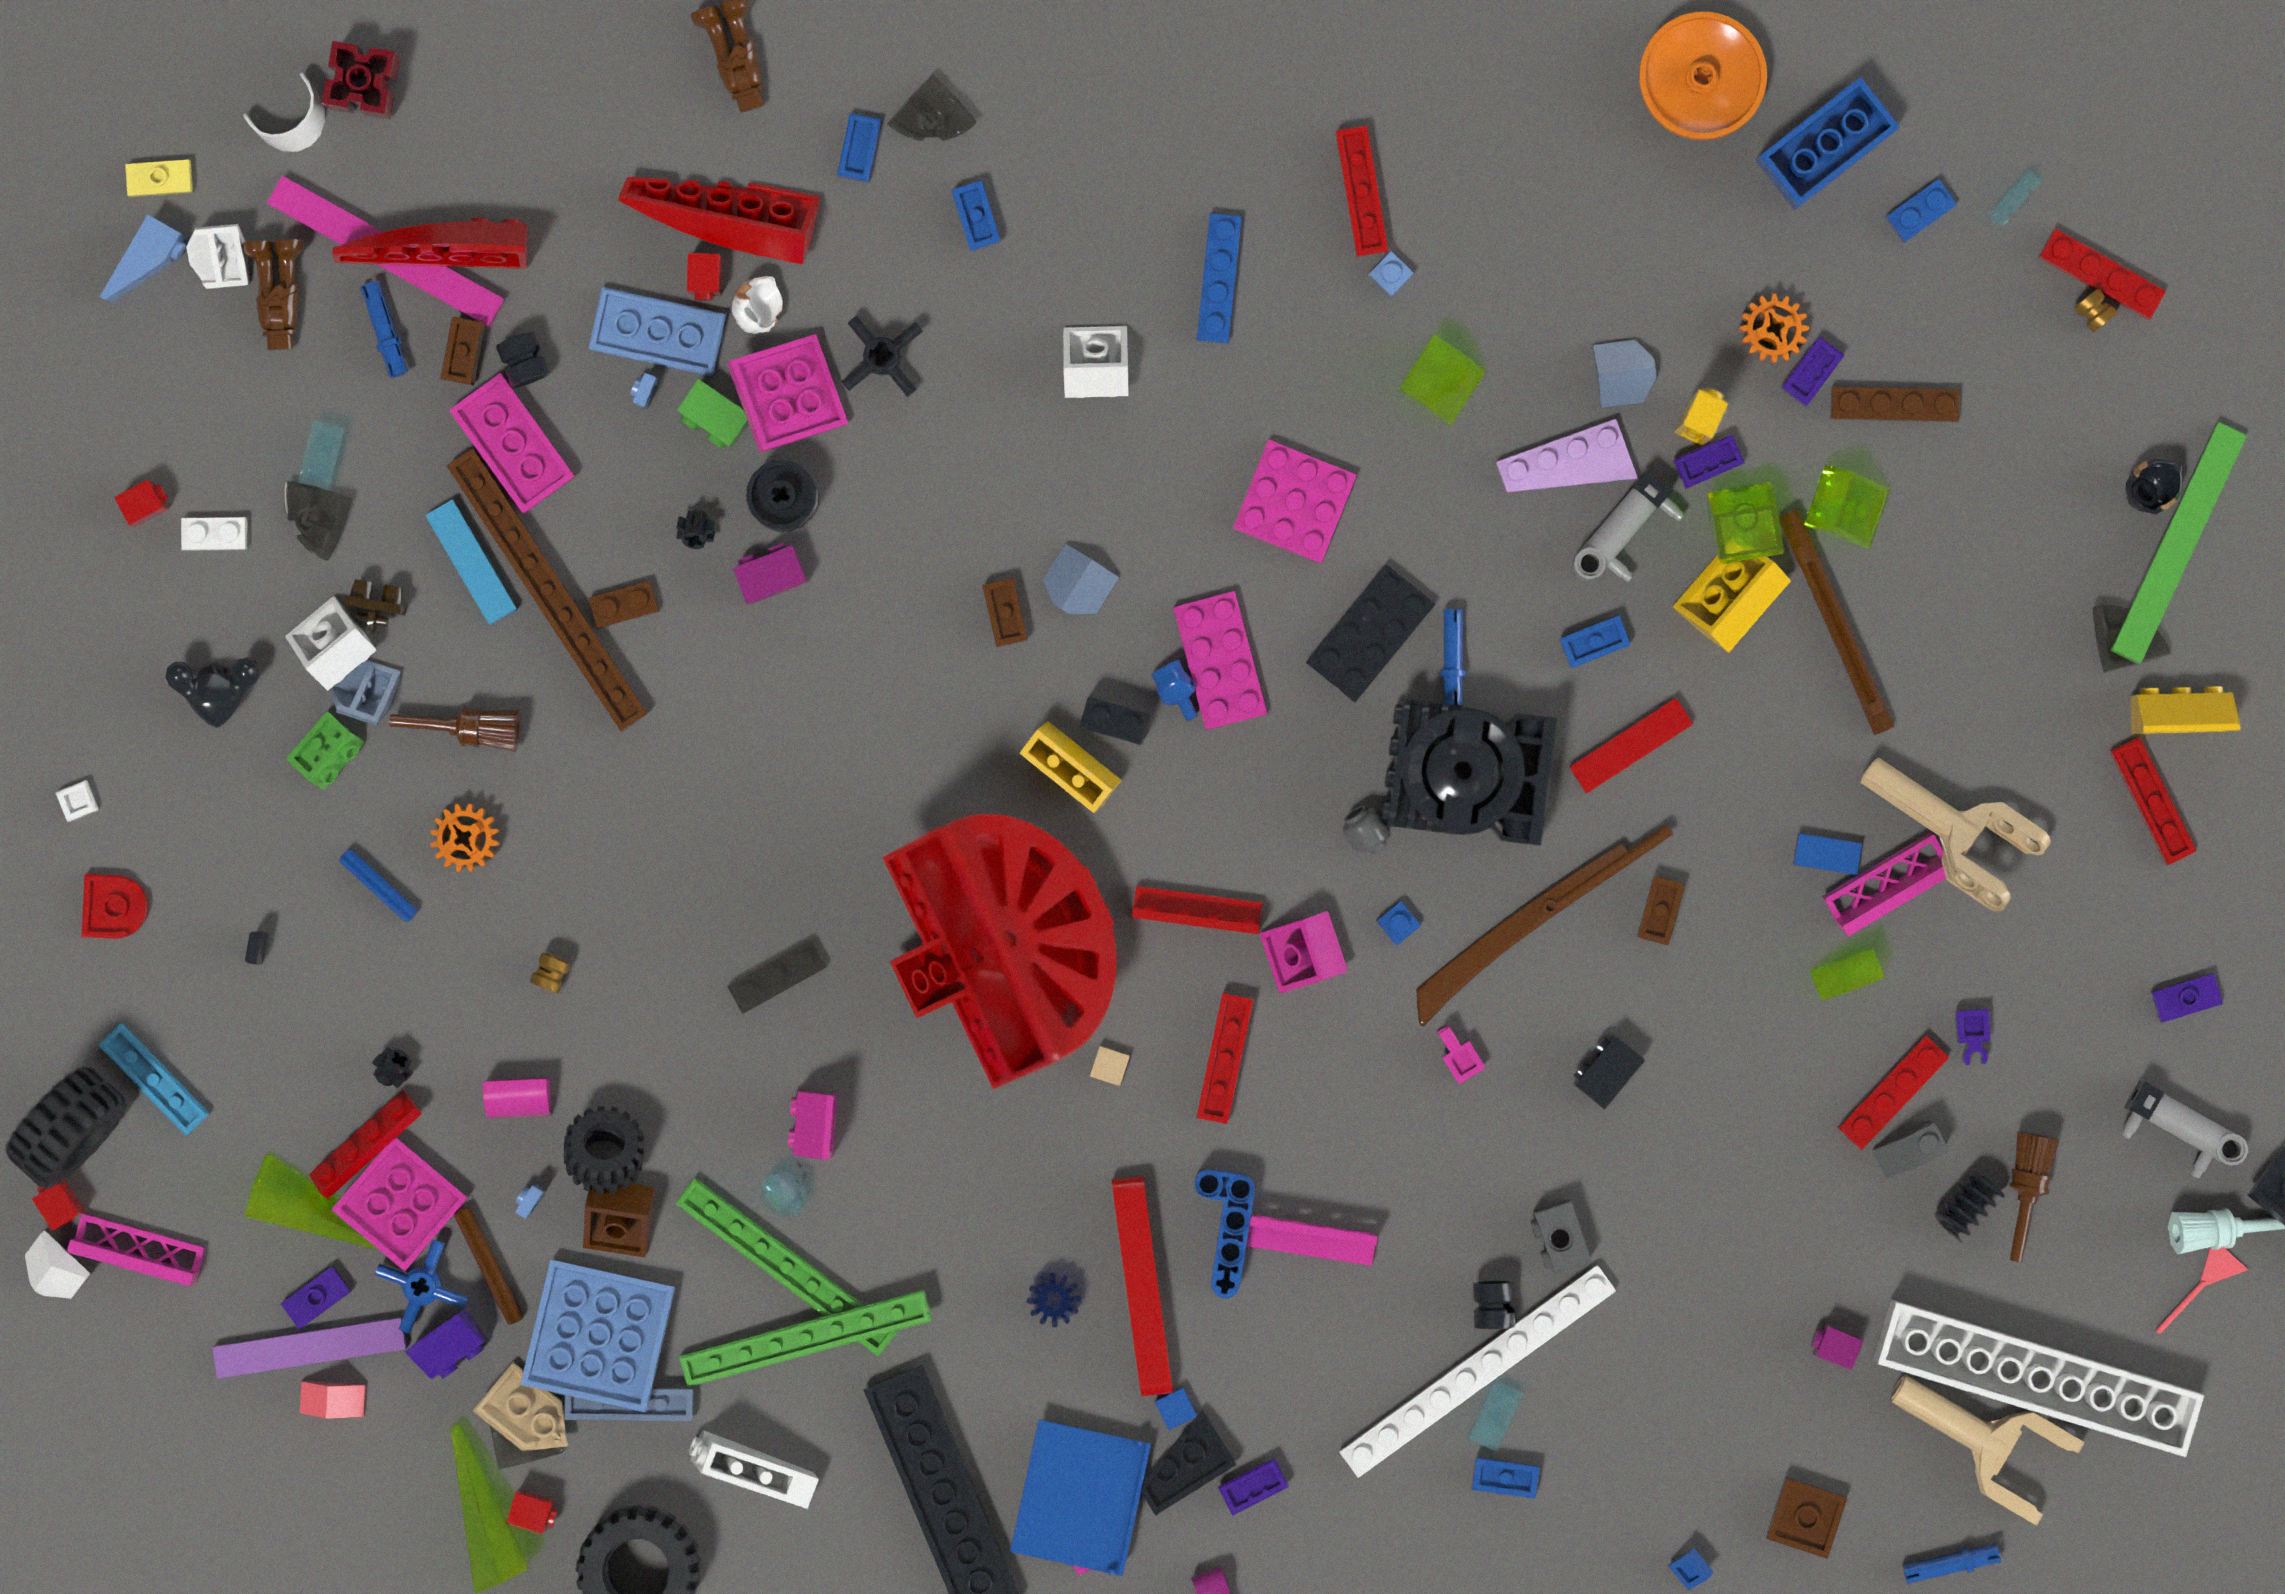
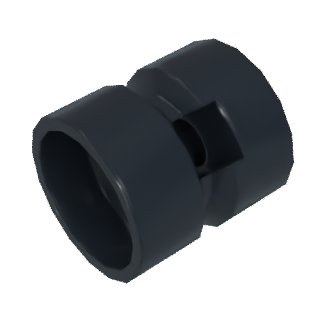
(522, 358)
(1494, 1304)

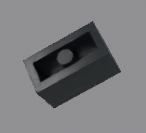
(1114, 721)
(1607, 1071)

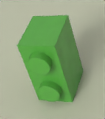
(714, 414)

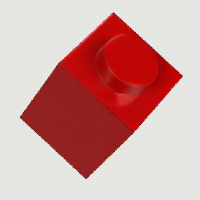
(704, 275)
(142, 502)
(58, 1205)
(532, 1511)

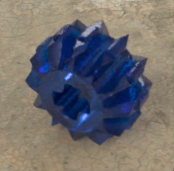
(1043, 1297)

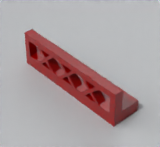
(1197, 910)

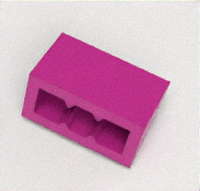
(517, 1097)

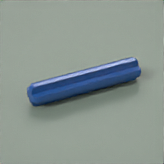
(378, 885)

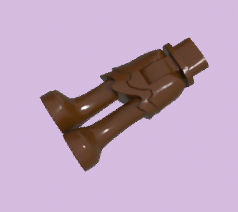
(736, 68)
(277, 305)

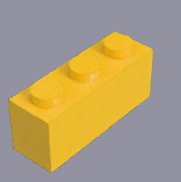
(1701, 416)
(1070, 766)

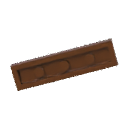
(1895, 404)

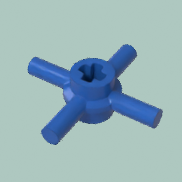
(415, 1299)

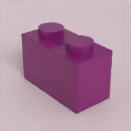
(769, 574)

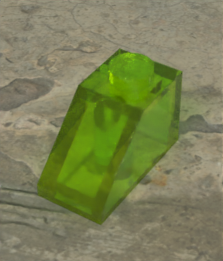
(1847, 974)

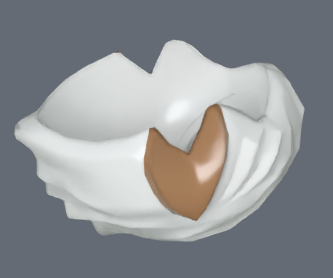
(757, 305)

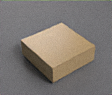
(1109, 1066)

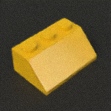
(1731, 598)
(2183, 711)

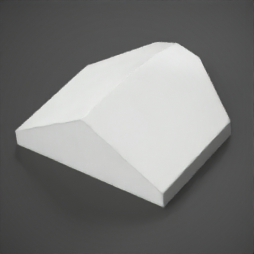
(219, 256)
(53, 1269)

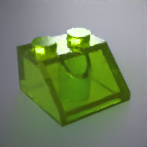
(1441, 380)
(1847, 506)
(1745, 522)

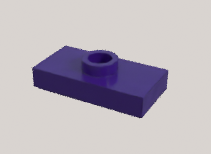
(1812, 371)
(1708, 461)
(2186, 997)
(316, 1297)
(1253, 1486)

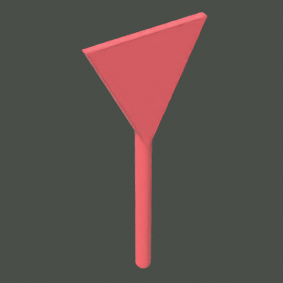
(2218, 1266)

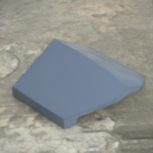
(1623, 373)
(1078, 582)
(366, 692)

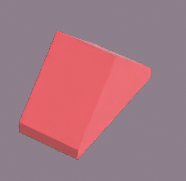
(332, 1399)

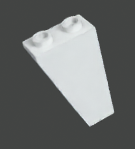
(752, 1469)

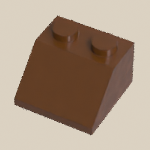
(619, 1220)

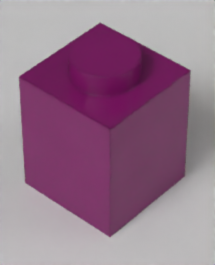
(1836, 1346)

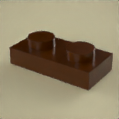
(463, 351)
(623, 604)
(1005, 612)
(1660, 910)

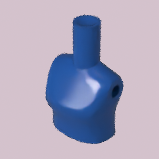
(1175, 688)

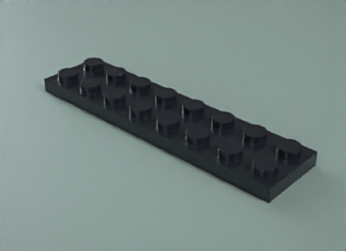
(939, 1485)

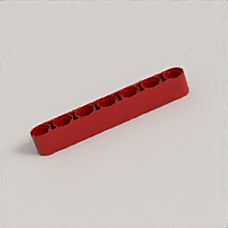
(1142, 1286)

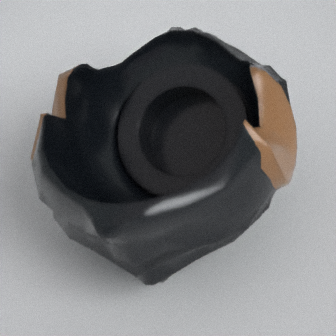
(2154, 486)

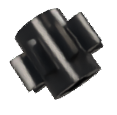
(695, 529)
(392, 1067)

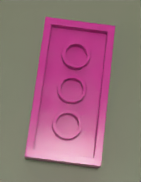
(512, 443)
(1220, 660)

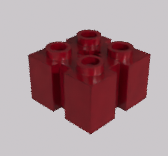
(348, 64)

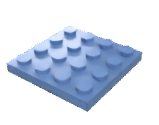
(598, 1336)

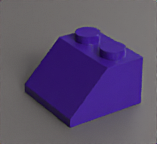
(447, 1345)

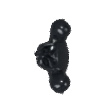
(214, 691)

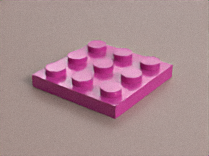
(787, 393)
(1294, 501)
(399, 1204)

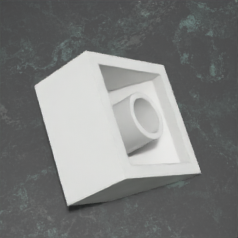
(1095, 361)
(330, 643)

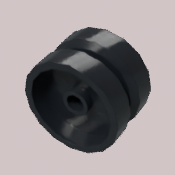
(764, 490)

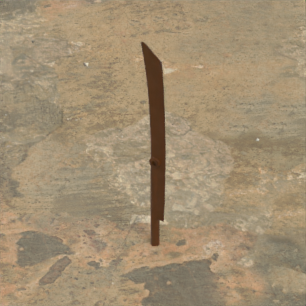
(1462, 969)

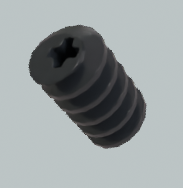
(1968, 1205)

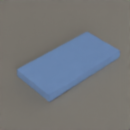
(657, 332)

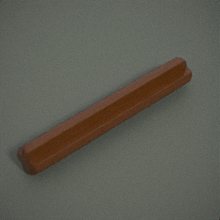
(488, 1266)

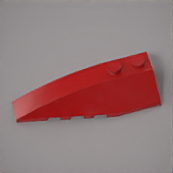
(748, 219)
(443, 244)

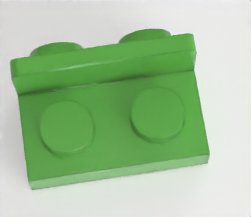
(325, 751)

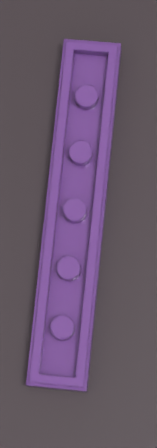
(309, 1347)

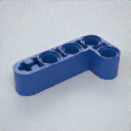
(1227, 1234)

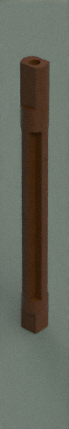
(1836, 622)

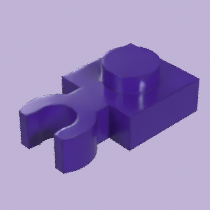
(1973, 1029)

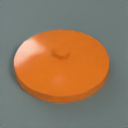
(1702, 76)

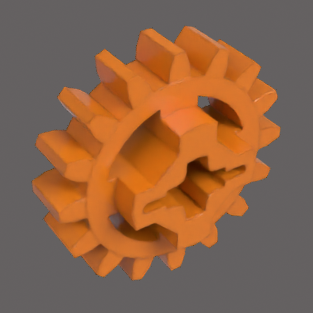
(1768, 314)
(452, 846)

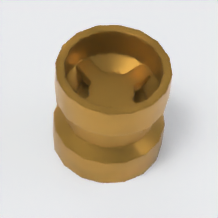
(2095, 310)
(550, 972)

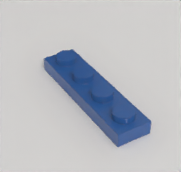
(1219, 278)

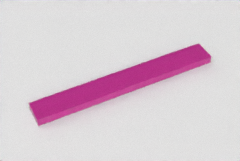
(345, 228)

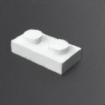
(214, 533)

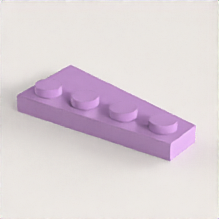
(1575, 460)

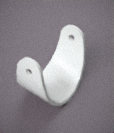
(305, 133)

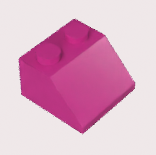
(1303, 952)
(813, 1124)

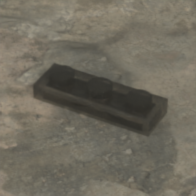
(776, 976)

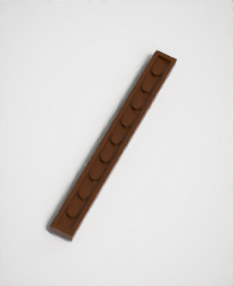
(547, 589)

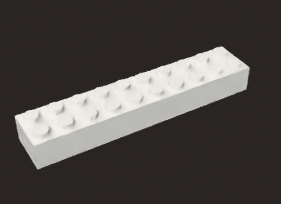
(2038, 1378)

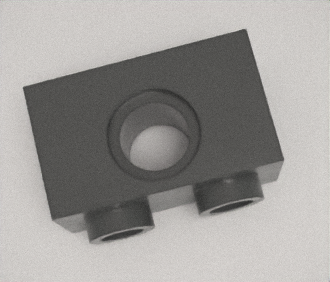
(1574, 1251)

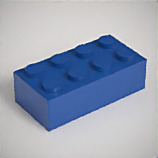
(1827, 143)

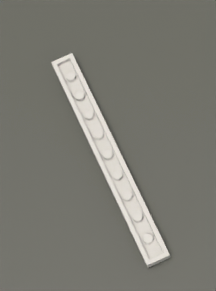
(1477, 1371)

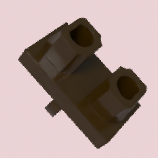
(361, 598)

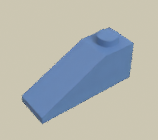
(148, 254)

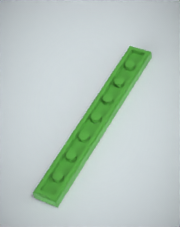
(2178, 543)
(772, 1255)
(805, 1338)

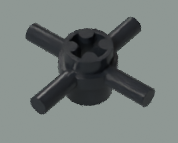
(869, 356)

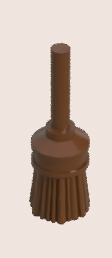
(471, 726)
(2030, 1181)

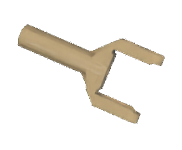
(1958, 830)
(1988, 1441)

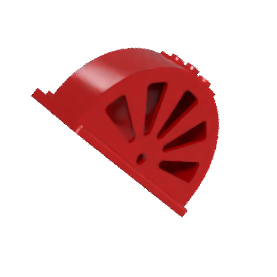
(1007, 939)

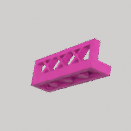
(1888, 896)
(1311, 1239)
(132, 1261)

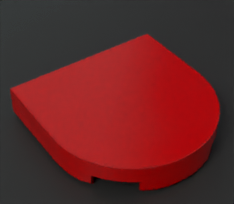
(112, 906)

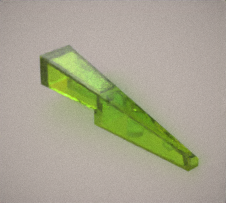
(294, 1202)
(490, 1540)

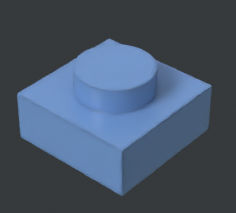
(1391, 274)
(644, 390)
(529, 1199)

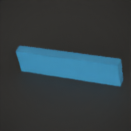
(471, 562)
(154, 1079)

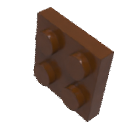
(1806, 1517)

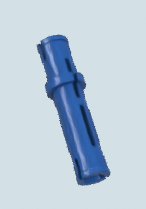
(386, 336)
(1453, 657)
(1952, 1563)

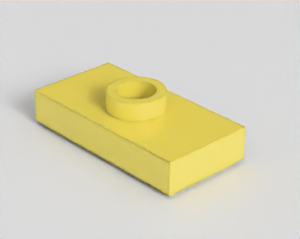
(159, 178)

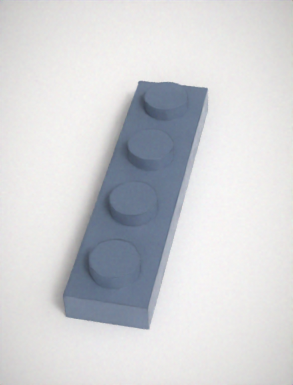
(663, 1405)

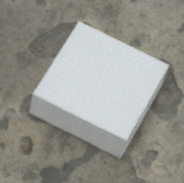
(77, 801)

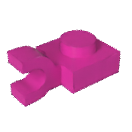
(1461, 1058)

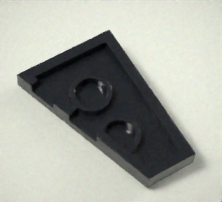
(1188, 1466)

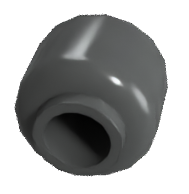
(1366, 830)

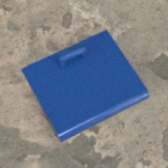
(1080, 1497)

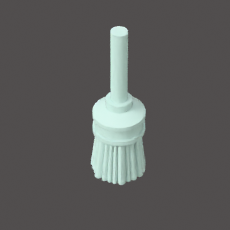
(2213, 1229)

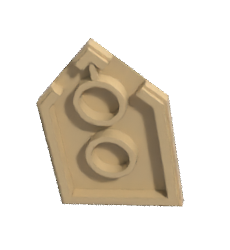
(523, 1414)

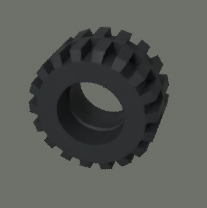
(603, 1126)

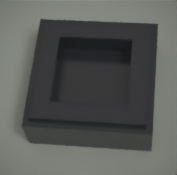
(256, 947)

